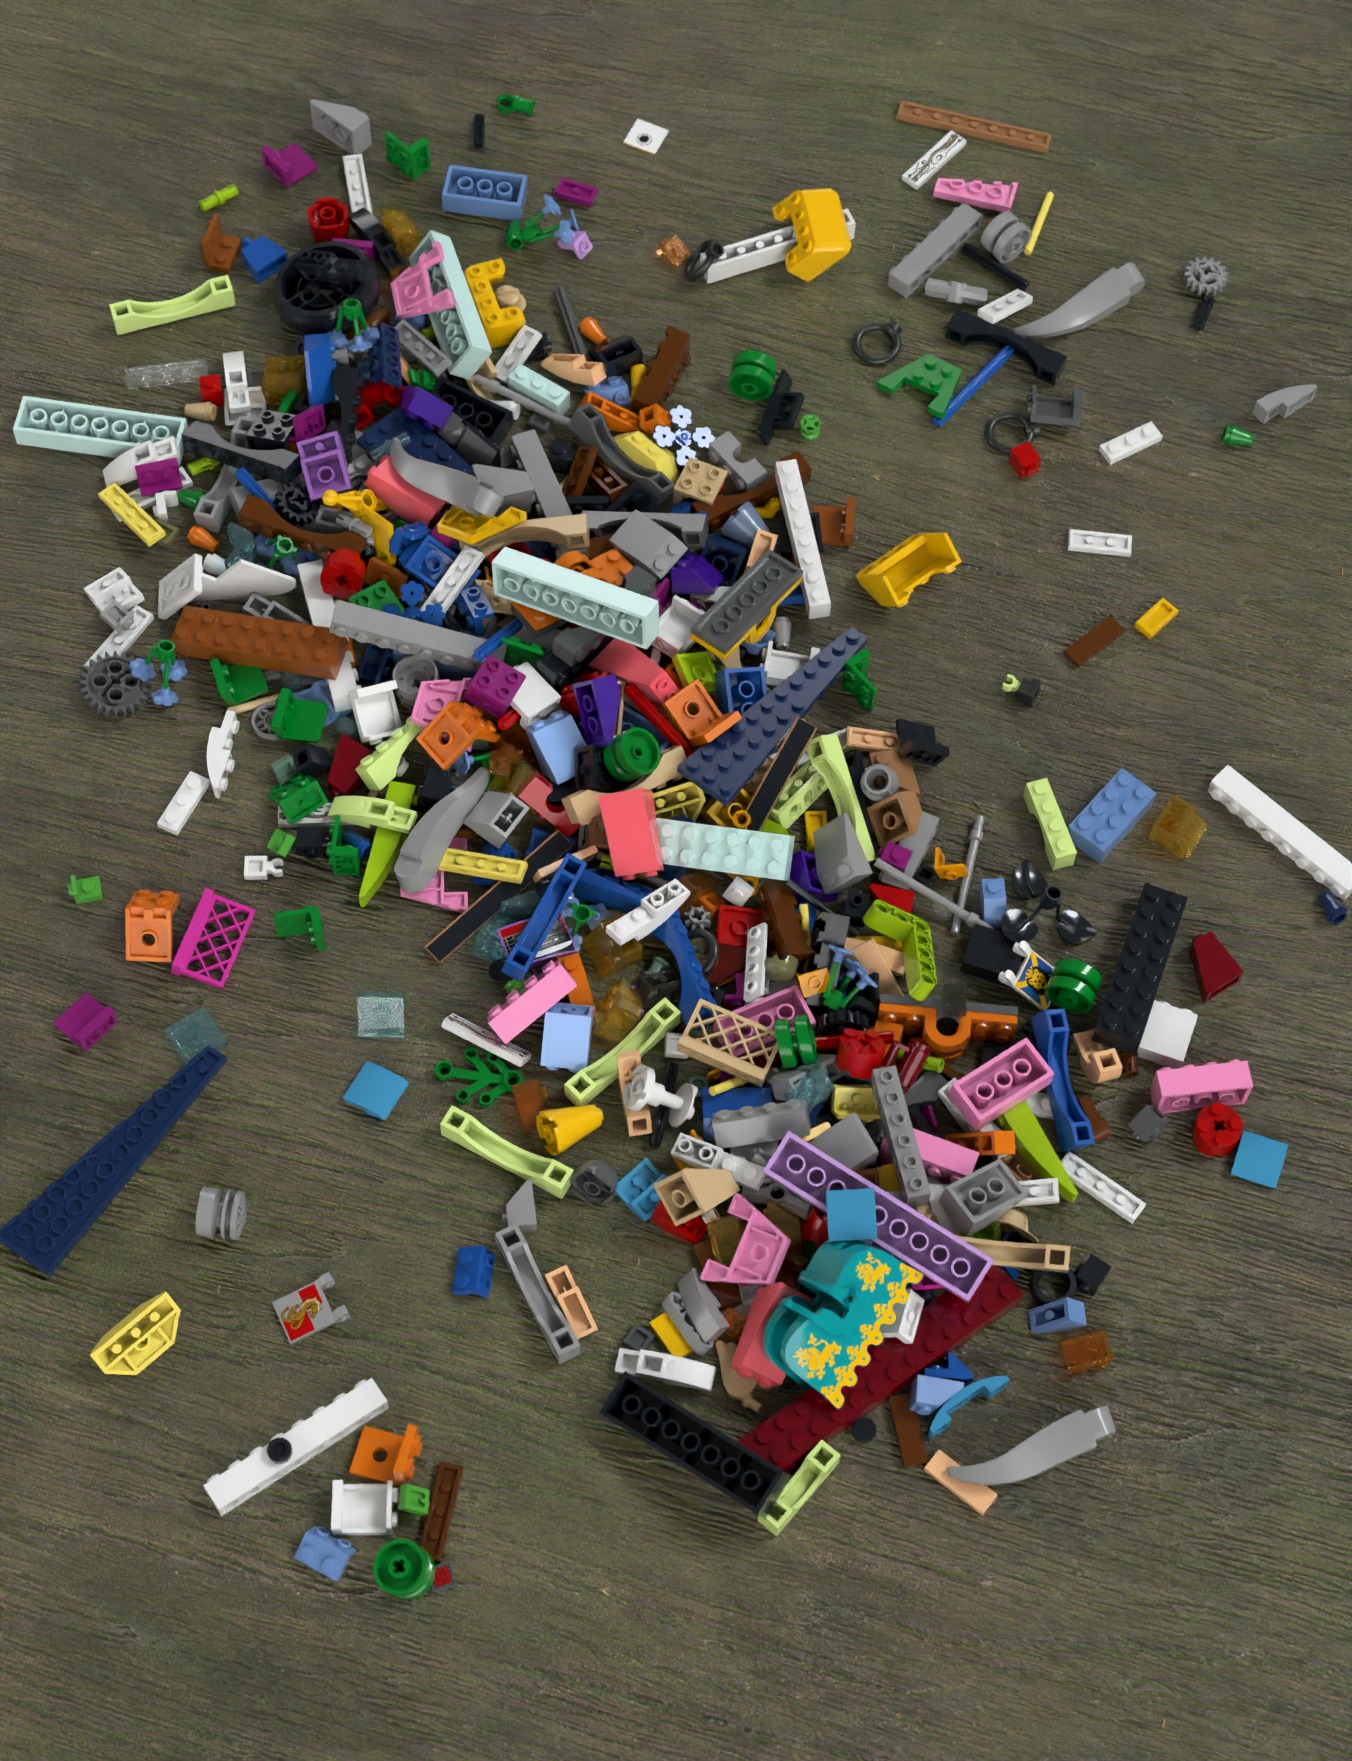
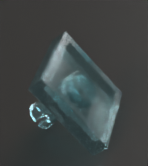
(381, 1015)
(194, 1034)

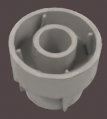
(879, 771)

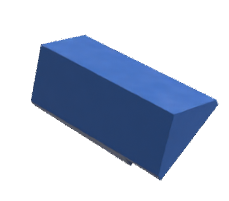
(603, 887)

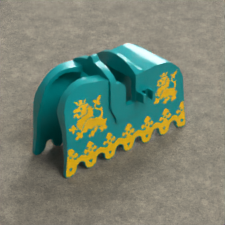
(831, 1336)

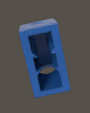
(262, 257)

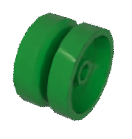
(752, 375)
(632, 755)
(1073, 985)
(799, 1041)
(418, 1567)

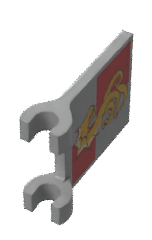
(308, 1310)

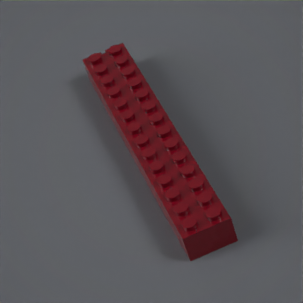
(893, 1365)

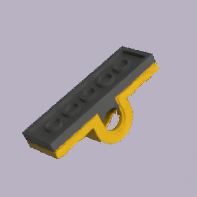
(748, 606)

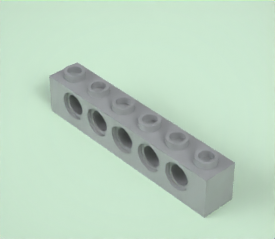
(900, 1136)

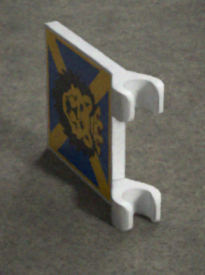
(1031, 977)

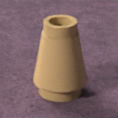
(202, 411)

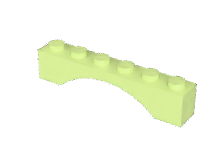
(135, 315)
(828, 759)
(382, 765)
(596, 1077)
(471, 1134)

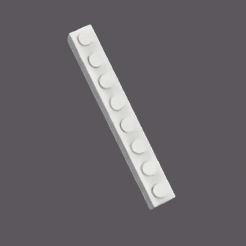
(758, 252)
(802, 538)
(321, 612)
(1283, 831)
(307, 1440)

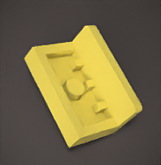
(854, 1098)

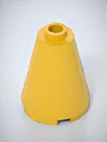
(567, 1126)

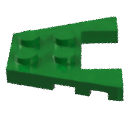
(930, 376)

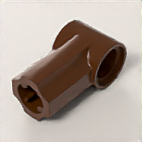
(1100, 1127)

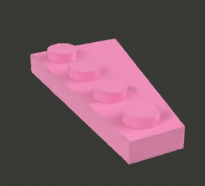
(988, 196)

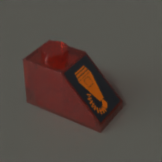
(730, 961)

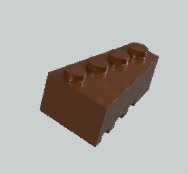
(664, 370)
(783, 922)

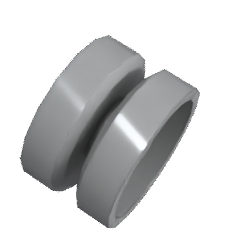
(1005, 237)

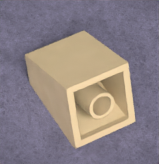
(695, 1192)

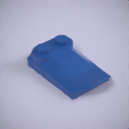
(430, 561)

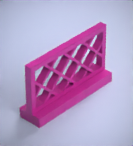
(194, 933)

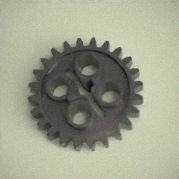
(101, 673)

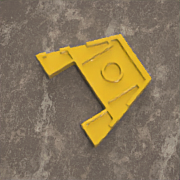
(472, 529)

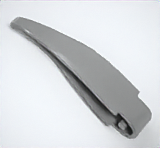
(1088, 306)
(446, 483)
(434, 832)
(1043, 1450)

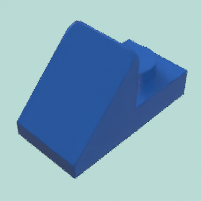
(954, 1371)

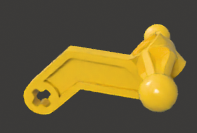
(365, 507)

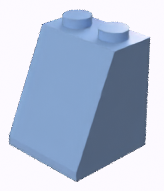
(555, 745)
(567, 1036)

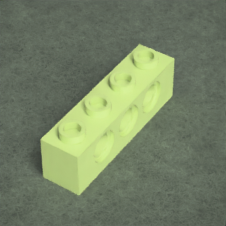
(798, 795)

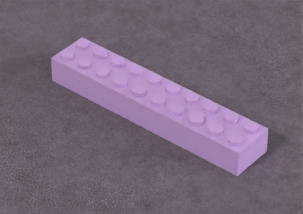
(899, 1227)

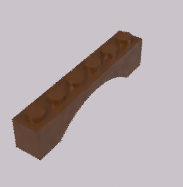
(726, 506)
(260, 517)

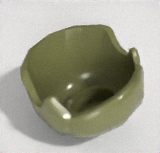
(781, 970)

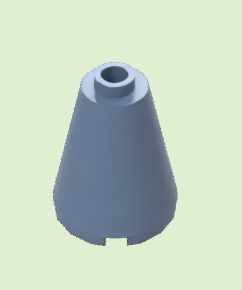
(744, 525)

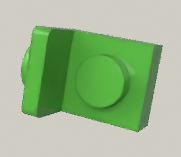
(281, 842)
(85, 889)
(414, 1500)

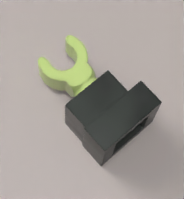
(1026, 690)

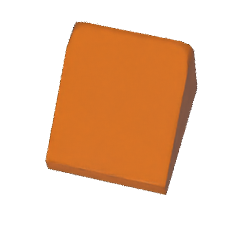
(710, 903)

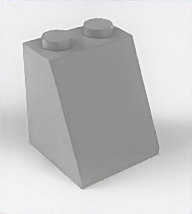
(509, 484)
(848, 1144)

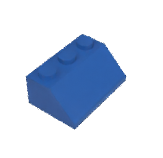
(319, 368)
(739, 688)
(730, 1100)

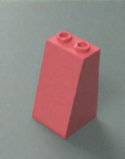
(401, 496)
(635, 667)
(632, 833)
(750, 1355)

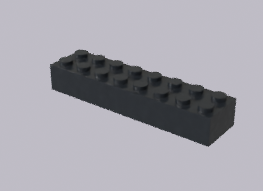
(1139, 969)
(695, 1445)

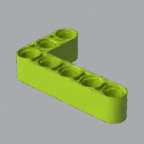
(916, 944)

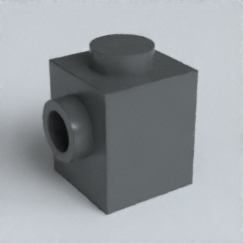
(1148, 1124)

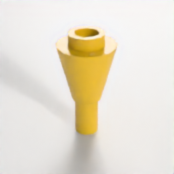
(637, 373)

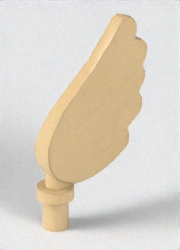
(735, 1385)

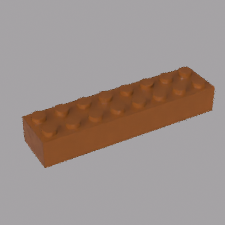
(259, 642)

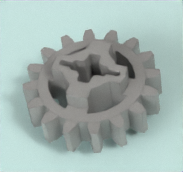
(1205, 276)

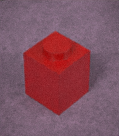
(211, 389)
(1025, 460)

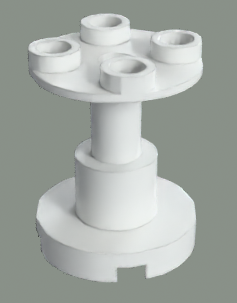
(645, 1090)

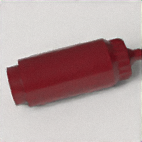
(910, 1063)

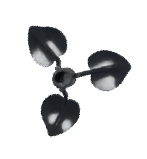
(1019, 927)

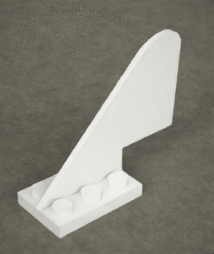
(239, 581)

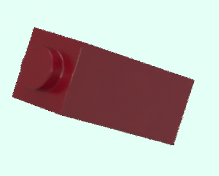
(343, 777)
(1213, 966)

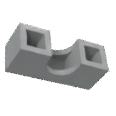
(724, 453)
(785, 1080)

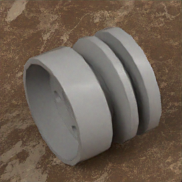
(408, 676)
(225, 1213)

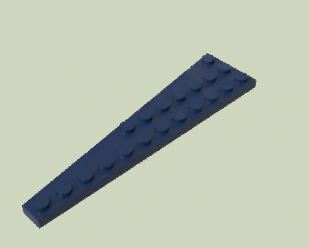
(432, 449)
(737, 753)
(72, 1204)

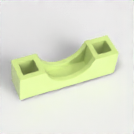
(1057, 839)
(802, 1485)

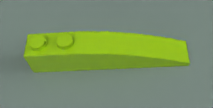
(386, 842)
(1036, 1148)

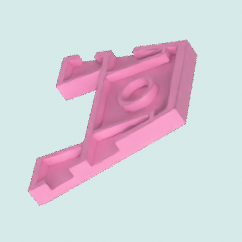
(413, 289)
(434, 697)
(434, 892)
(758, 1252)

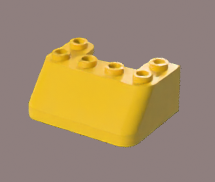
(818, 230)
(499, 324)
(907, 565)

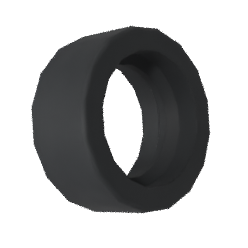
(1040, 1298)

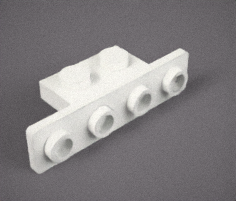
(756, 982)

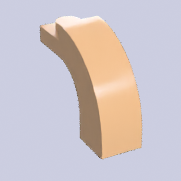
(1095, 1062)
(639, 1121)

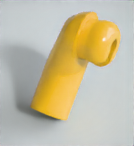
(769, 509)

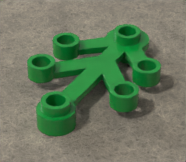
(482, 1077)

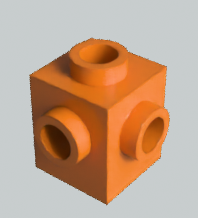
(652, 417)

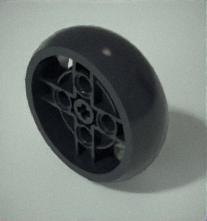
(318, 301)

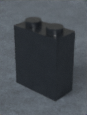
(990, 954)

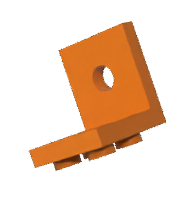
(706, 722)
(463, 724)
(150, 915)
(400, 1455)

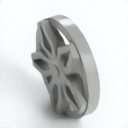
(265, 720)

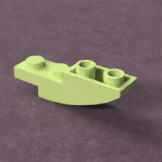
(373, 811)

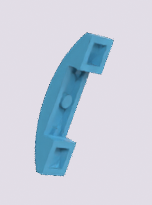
(987, 1386)

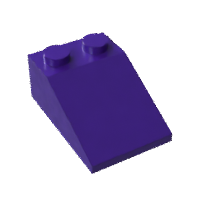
(598, 708)

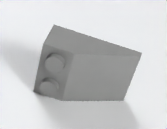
(342, 125)
(648, 545)
(839, 856)
(982, 1197)

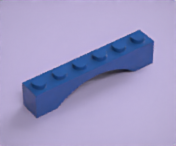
(544, 917)
(692, 979)
(1071, 1123)

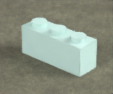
(539, 389)

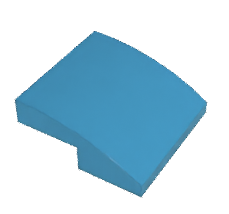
(376, 1090)
(1259, 1159)
(637, 1189)
(851, 1214)

